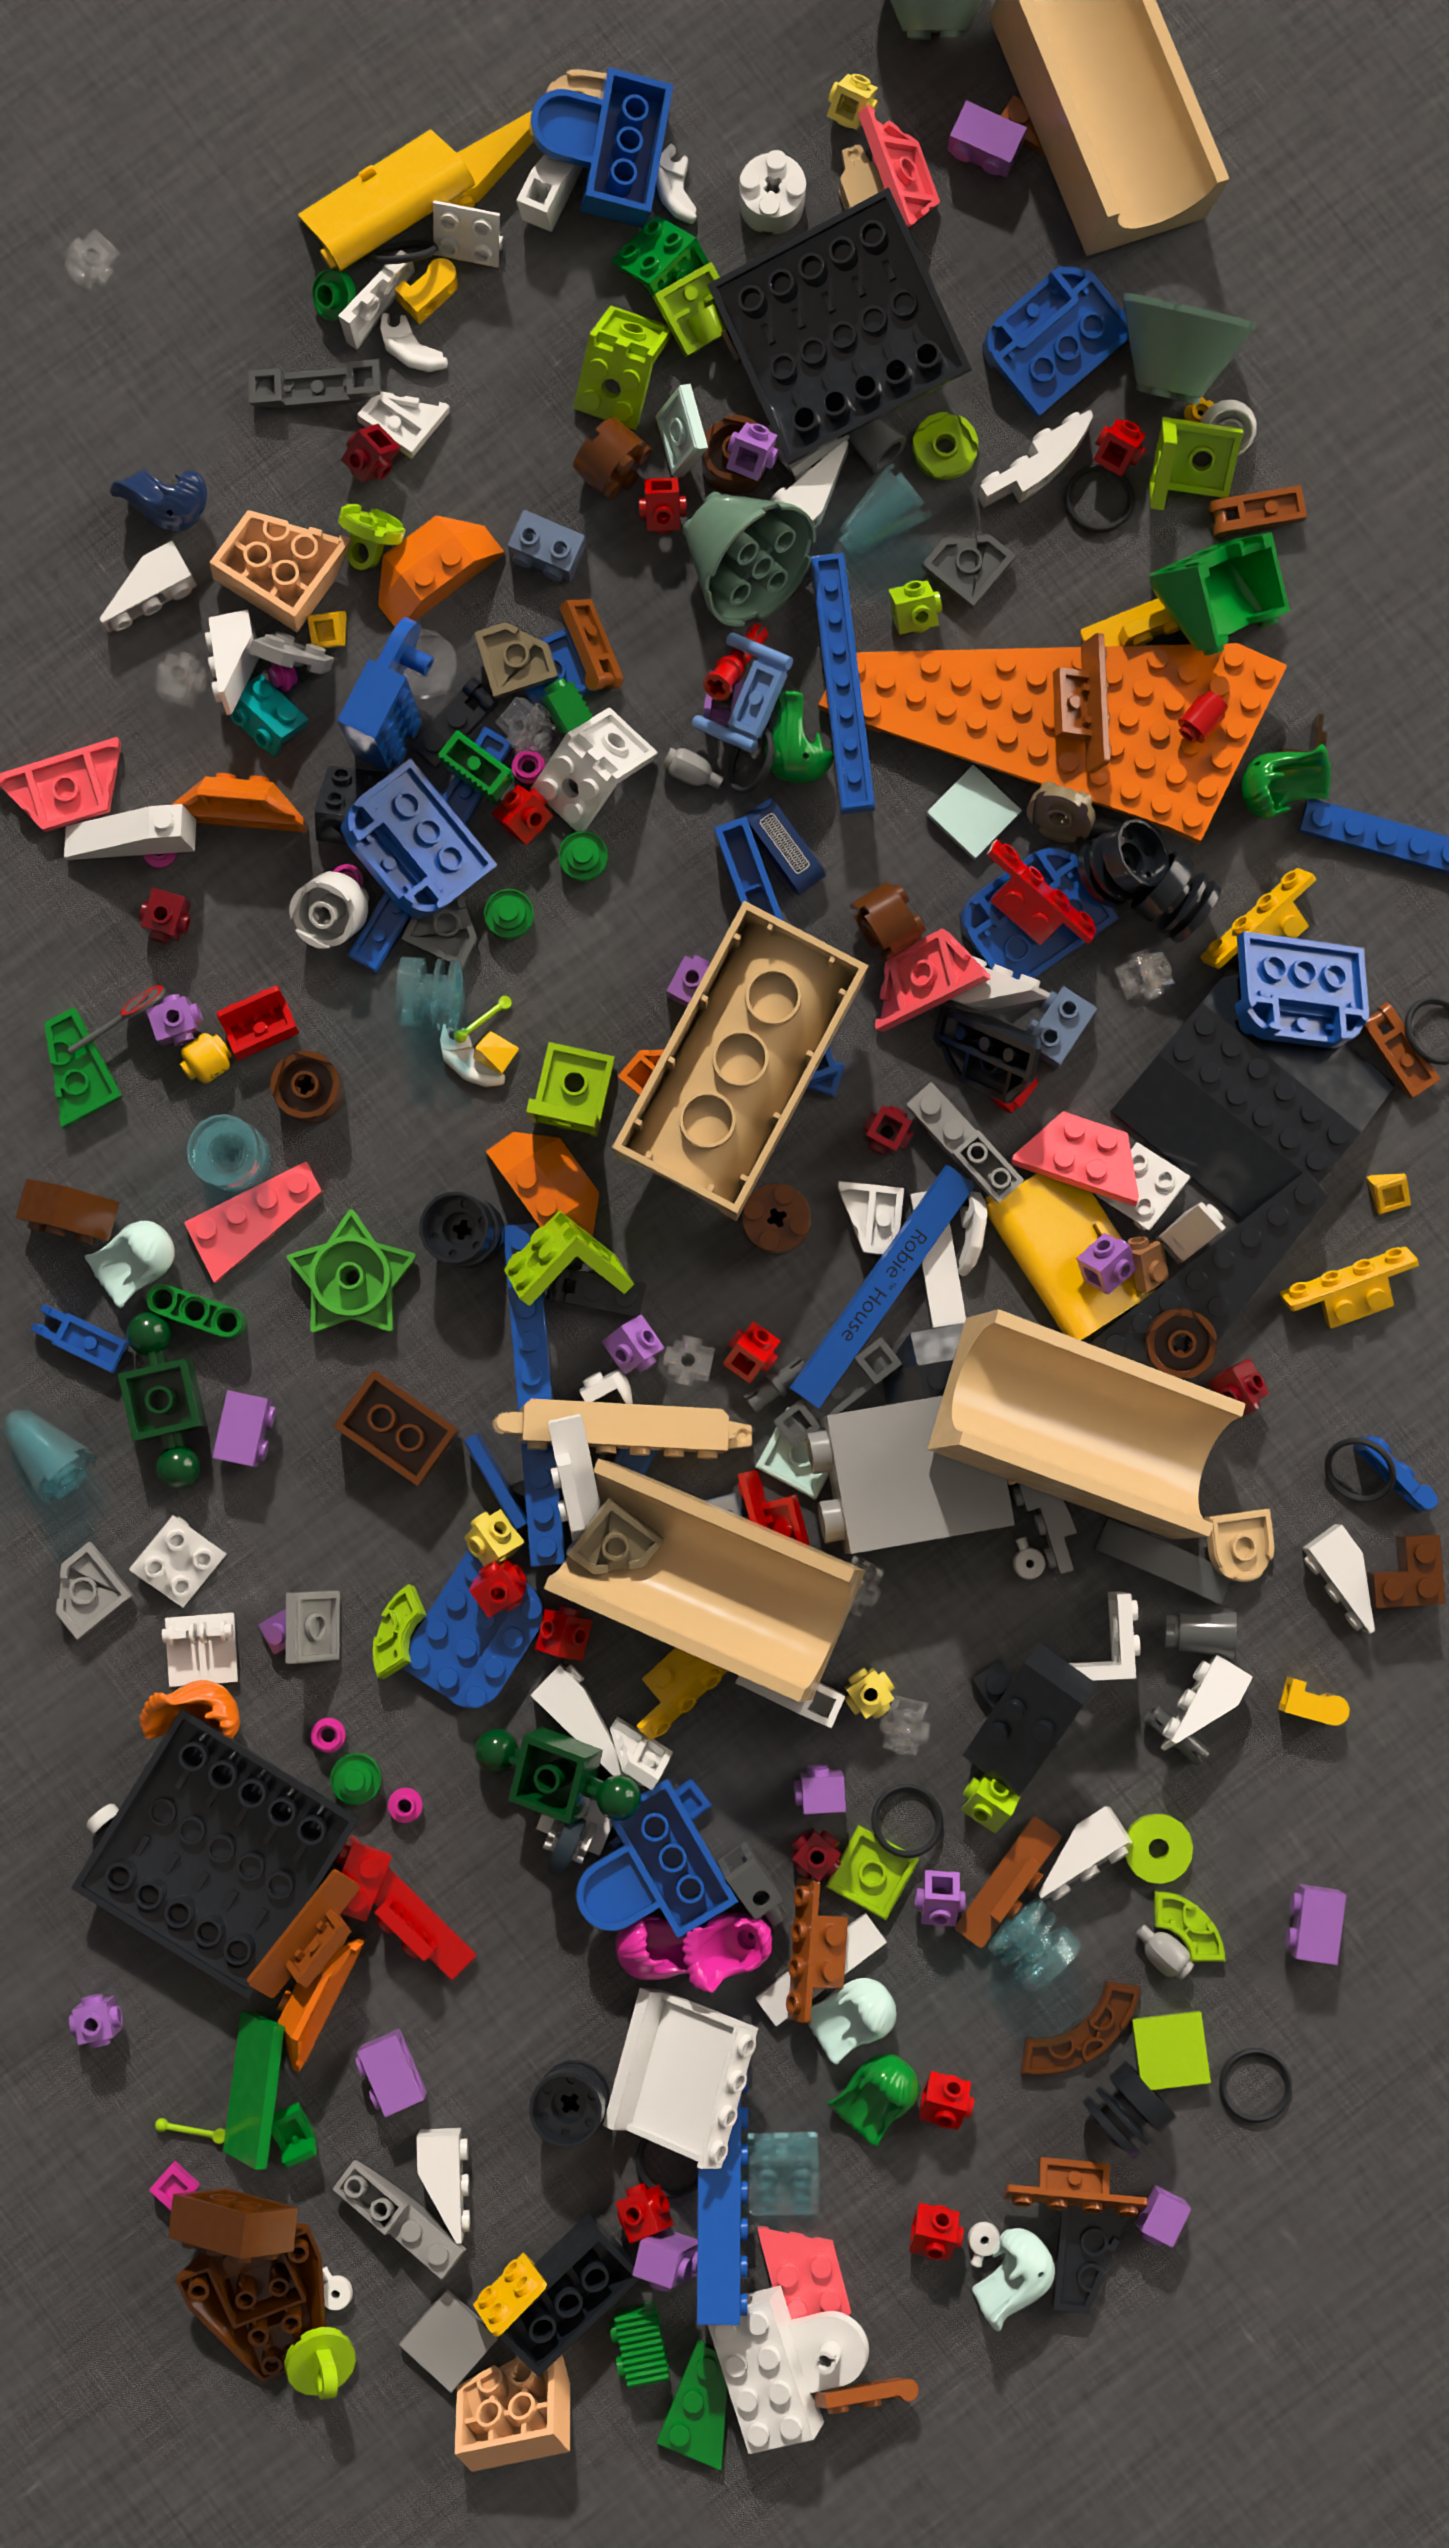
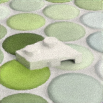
(403, 419)
(873, 1213)
(639, 1756)

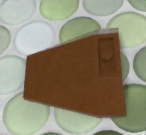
(259, 2304)

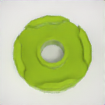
(945, 465)
(1178, 1851)

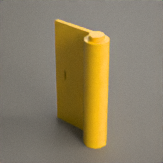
(386, 199)
(1045, 1231)

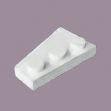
(367, 307)

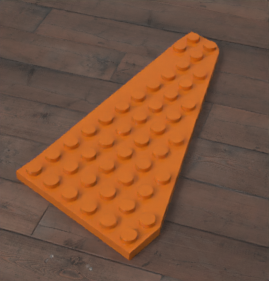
(1001, 715)

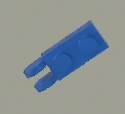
(84, 1339)
(1417, 1495)

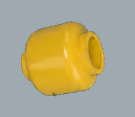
(205, 1058)

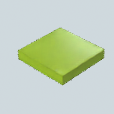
(871, 1874)
(1171, 2050)

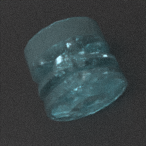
(429, 994)
(213, 1144)
(1040, 1952)

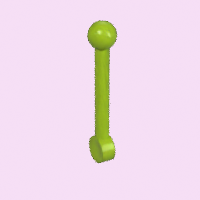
(503, 1004)
(218, 2135)

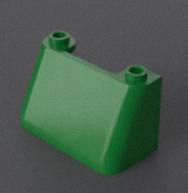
(1223, 590)

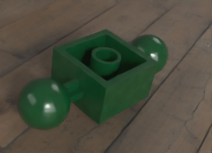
(162, 1400)
(556, 1775)

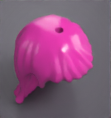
(725, 1948)
(651, 1949)

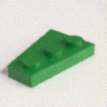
(80, 1078)
(698, 2409)

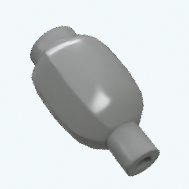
(691, 768)
(1165, 1953)

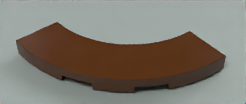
(1088, 2038)

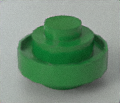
(332, 293)
(583, 856)
(509, 914)
(356, 1778)

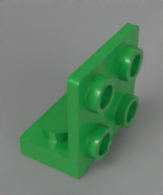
(660, 255)

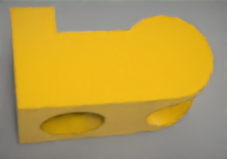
(429, 290)
(1322, 1708)

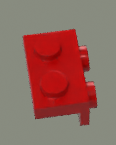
(257, 1022)
(367, 1868)

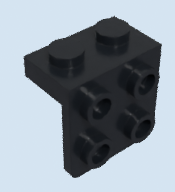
(338, 793)

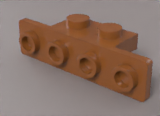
(1082, 703)
(1007, 1883)
(308, 1939)
(816, 1950)
(1074, 2184)

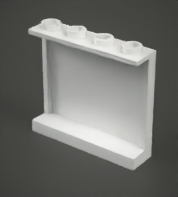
(681, 2076)

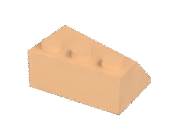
(279, 566)
(512, 2415)

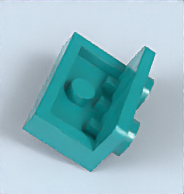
(267, 715)

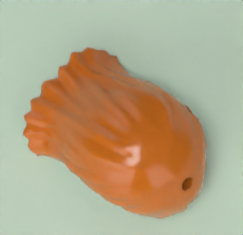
(201, 1698)

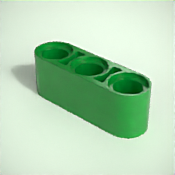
(181, 1306)

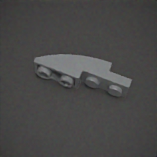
(964, 1144)
(1052, 1521)
(400, 2217)

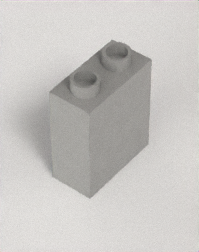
(893, 1487)

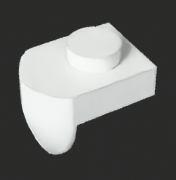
(599, 1385)

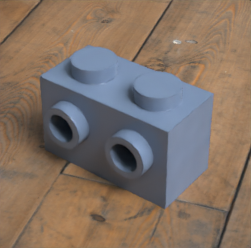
(546, 546)
(1061, 1024)

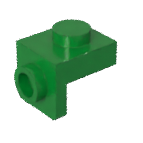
(294, 2135)

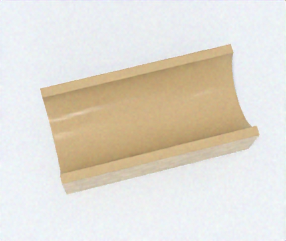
(1112, 115)
(740, 1059)
(1080, 1423)
(720, 1587)

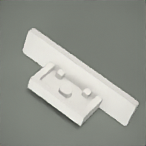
(573, 1473)

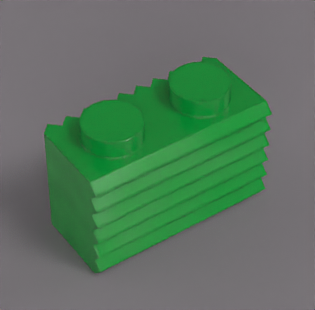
(565, 705)
(475, 767)
(641, 2345)

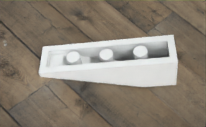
(133, 833)
(575, 1711)

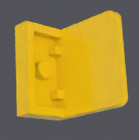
(510, 2294)

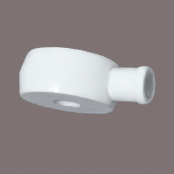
(1024, 1554)
(979, 2247)
(337, 2283)

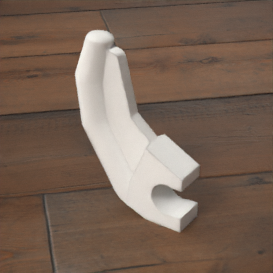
(671, 186)
(405, 347)
(460, 1059)
(974, 1221)

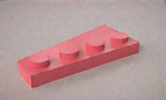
(239, 1225)

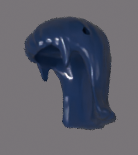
(165, 506)

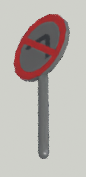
(132, 1008)

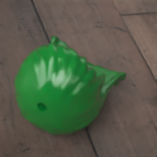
(794, 756)
(1283, 778)
(877, 2096)

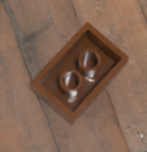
(397, 1428)
(233, 2224)

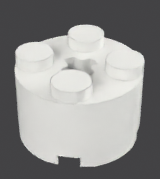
(772, 193)
(329, 909)

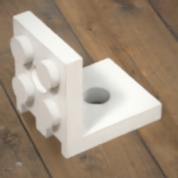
(594, 765)
(1123, 1642)

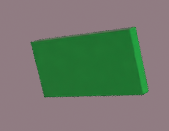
(253, 2089)

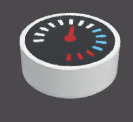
(102, 1819)

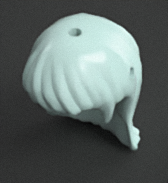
(132, 1260)
(852, 2017)
(1020, 2278)

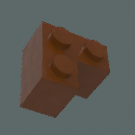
(63, 1209)
(1418, 1575)

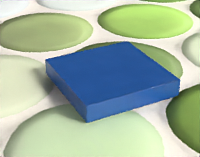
(567, 665)

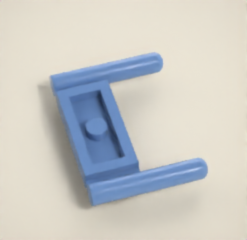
(756, 697)

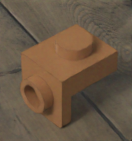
(1149, 1263)

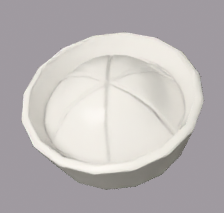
(1235, 415)

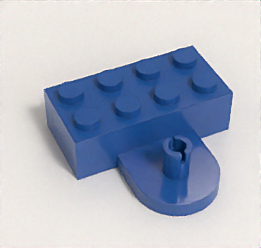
(610, 136)
(381, 705)
(657, 1867)

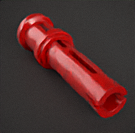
(730, 668)

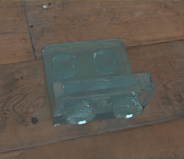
(783, 2173)

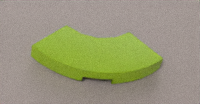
(395, 1631)
(1190, 1924)

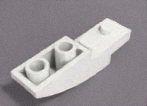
(1048, 456)

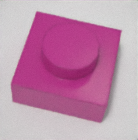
(171, 2182)

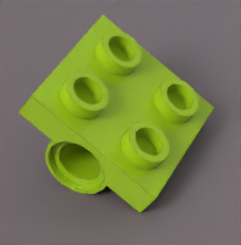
(692, 310)

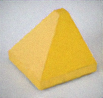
(328, 629)
(495, 1052)
(1389, 1192)

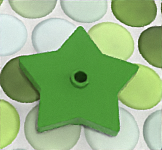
(326, 1274)

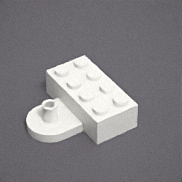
(779, 2365)

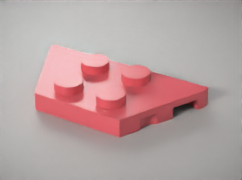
(900, 167)
(66, 786)
(926, 977)
(1082, 1156)
(805, 2271)

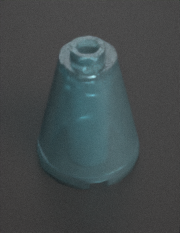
(882, 513)
(46, 1454)

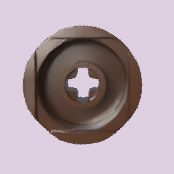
(611, 458)
(716, 458)
(887, 920)
(298, 1070)
(781, 1200)
(1201, 1343)

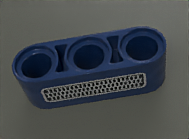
(785, 847)

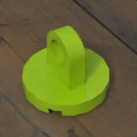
(372, 530)
(320, 2362)

